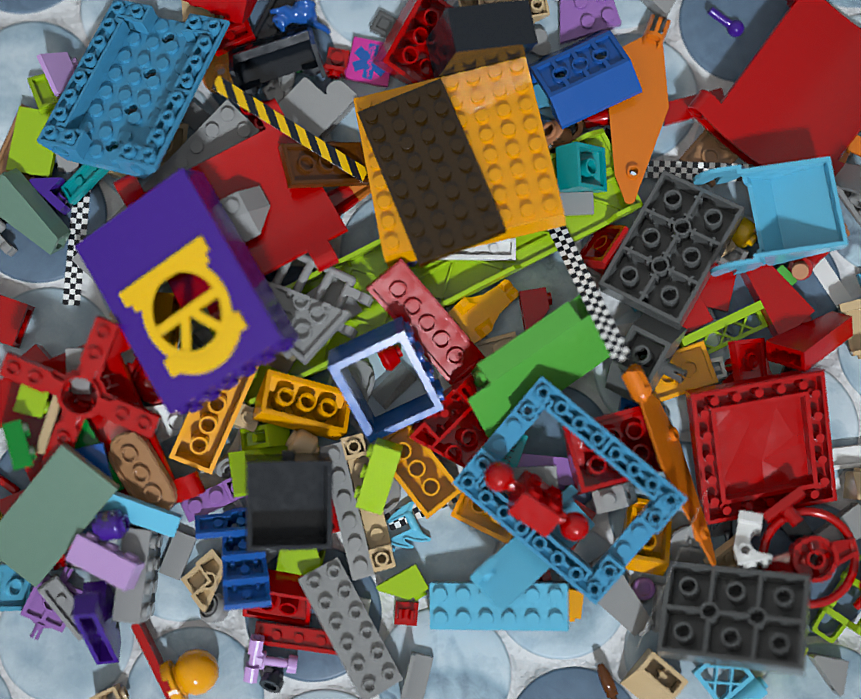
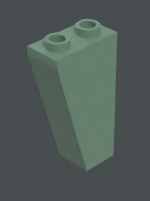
(30, 213)

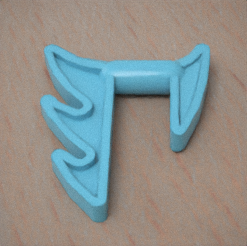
(414, 533)

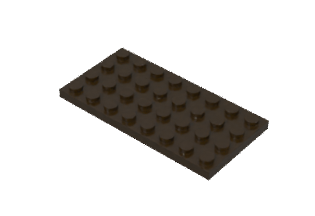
(431, 173)

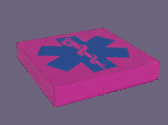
(360, 63)

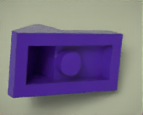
(49, 189)

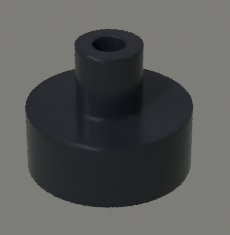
(272, 681)

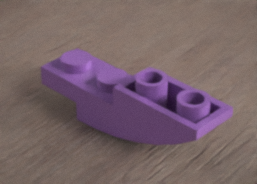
(210, 501)

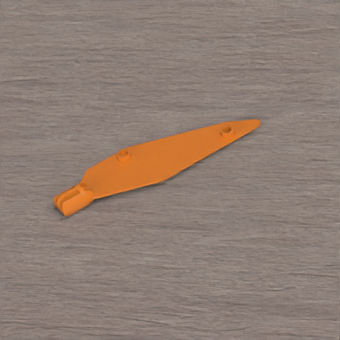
(639, 119)
(669, 453)

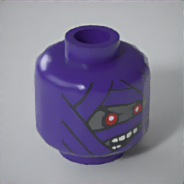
(111, 525)

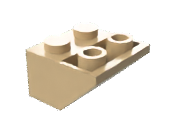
(653, 678)

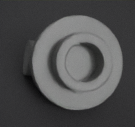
(222, 467)

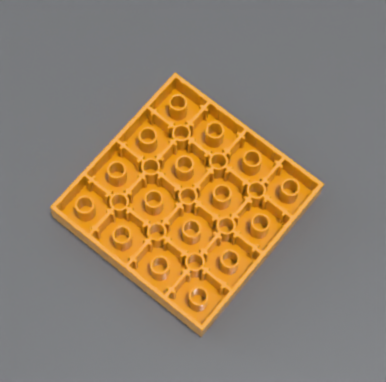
(508, 142)

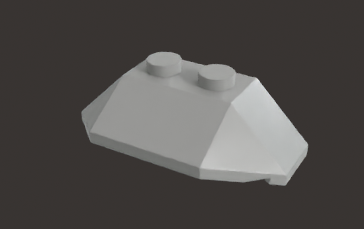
(247, 211)

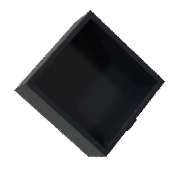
(480, 36)
(288, 501)

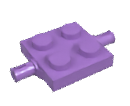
(41, 612)

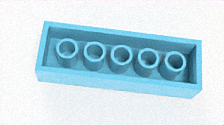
(465, 607)

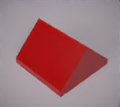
(603, 246)

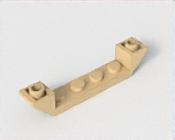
(375, 525)

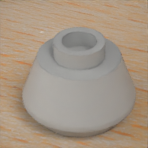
(215, 611)

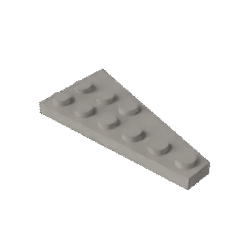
(311, 319)

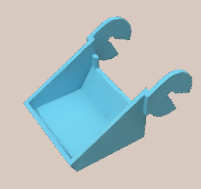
(792, 211)

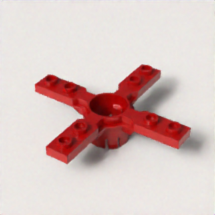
(91, 368)

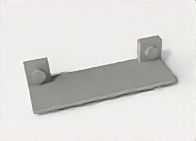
(350, 629)

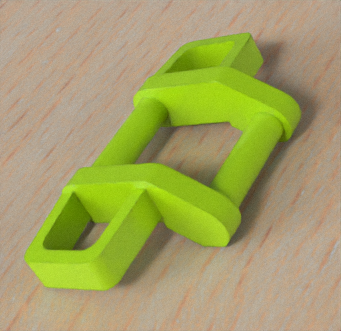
(844, 622)

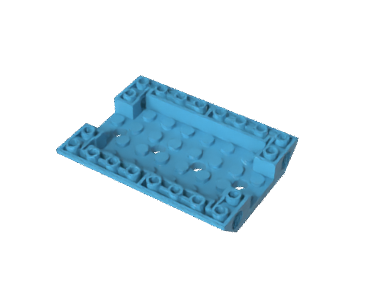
(114, 81)

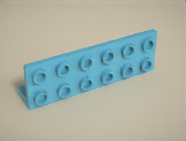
(516, 566)

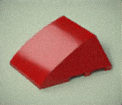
(455, 429)

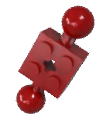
(535, 502)

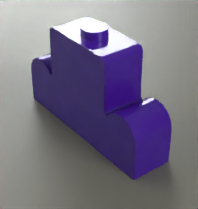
(93, 618)

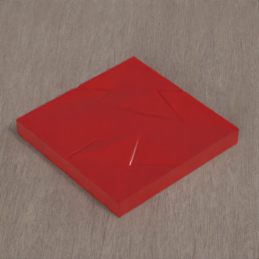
(761, 443)

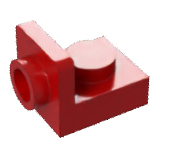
(336, 63)

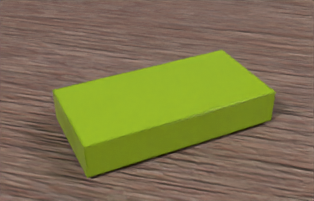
(42, 93)

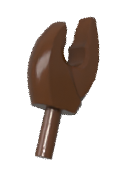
(607, 682)

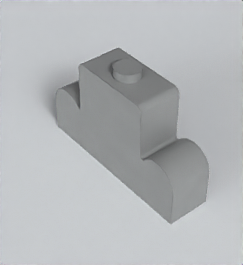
(315, 110)

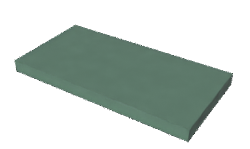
(52, 513)

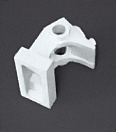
(745, 556)

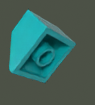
(581, 168)

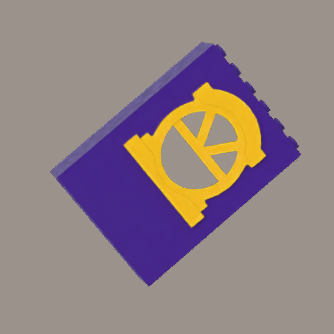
(176, 231)

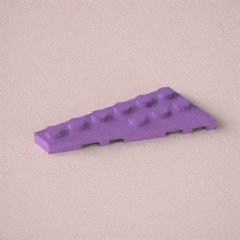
(586, 17)

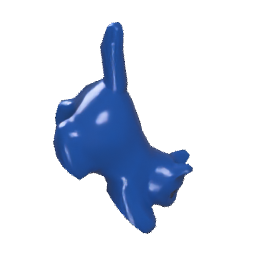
(301, 12)

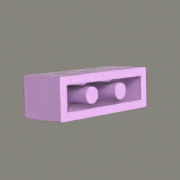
(105, 561)

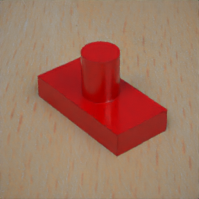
(786, 509)

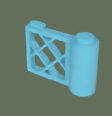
(746, 688)

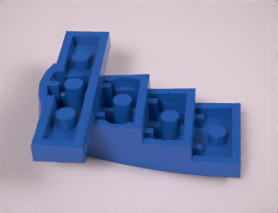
(243, 571)

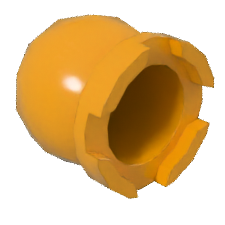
(192, 674)

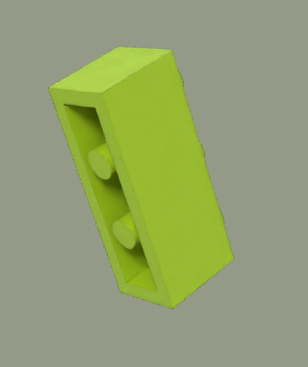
(378, 475)

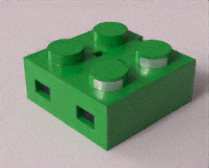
(19, 451)

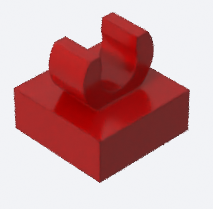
(406, 613)

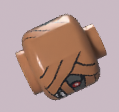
(555, 135)

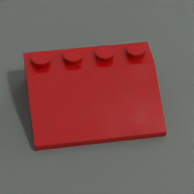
(405, 48)
(593, 472)

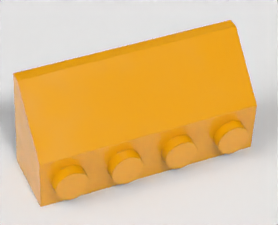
(302, 405)

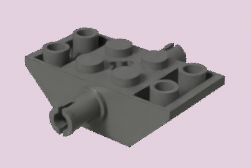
(659, 343)

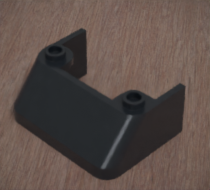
(275, 58)

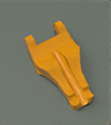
(479, 313)

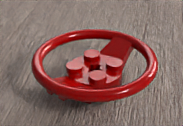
(829, 554)

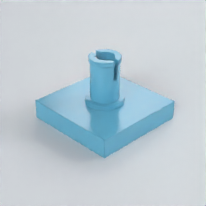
(13, 589)

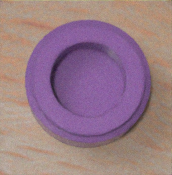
(643, 588)

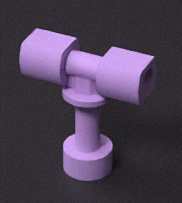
(259, 659)

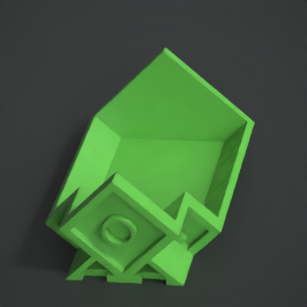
(555, 348)

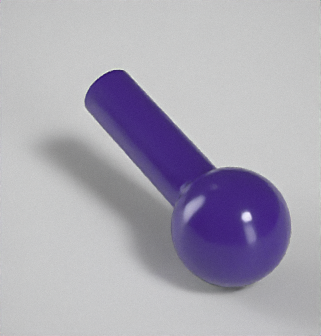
(734, 27)

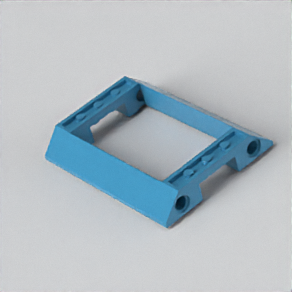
(589, 580)

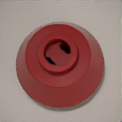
(390, 357)

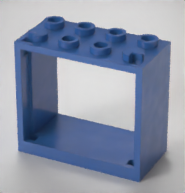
(371, 343)

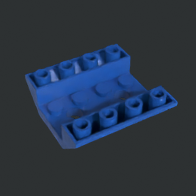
(589, 82)

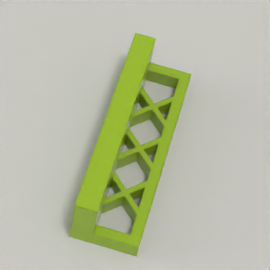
(723, 323)

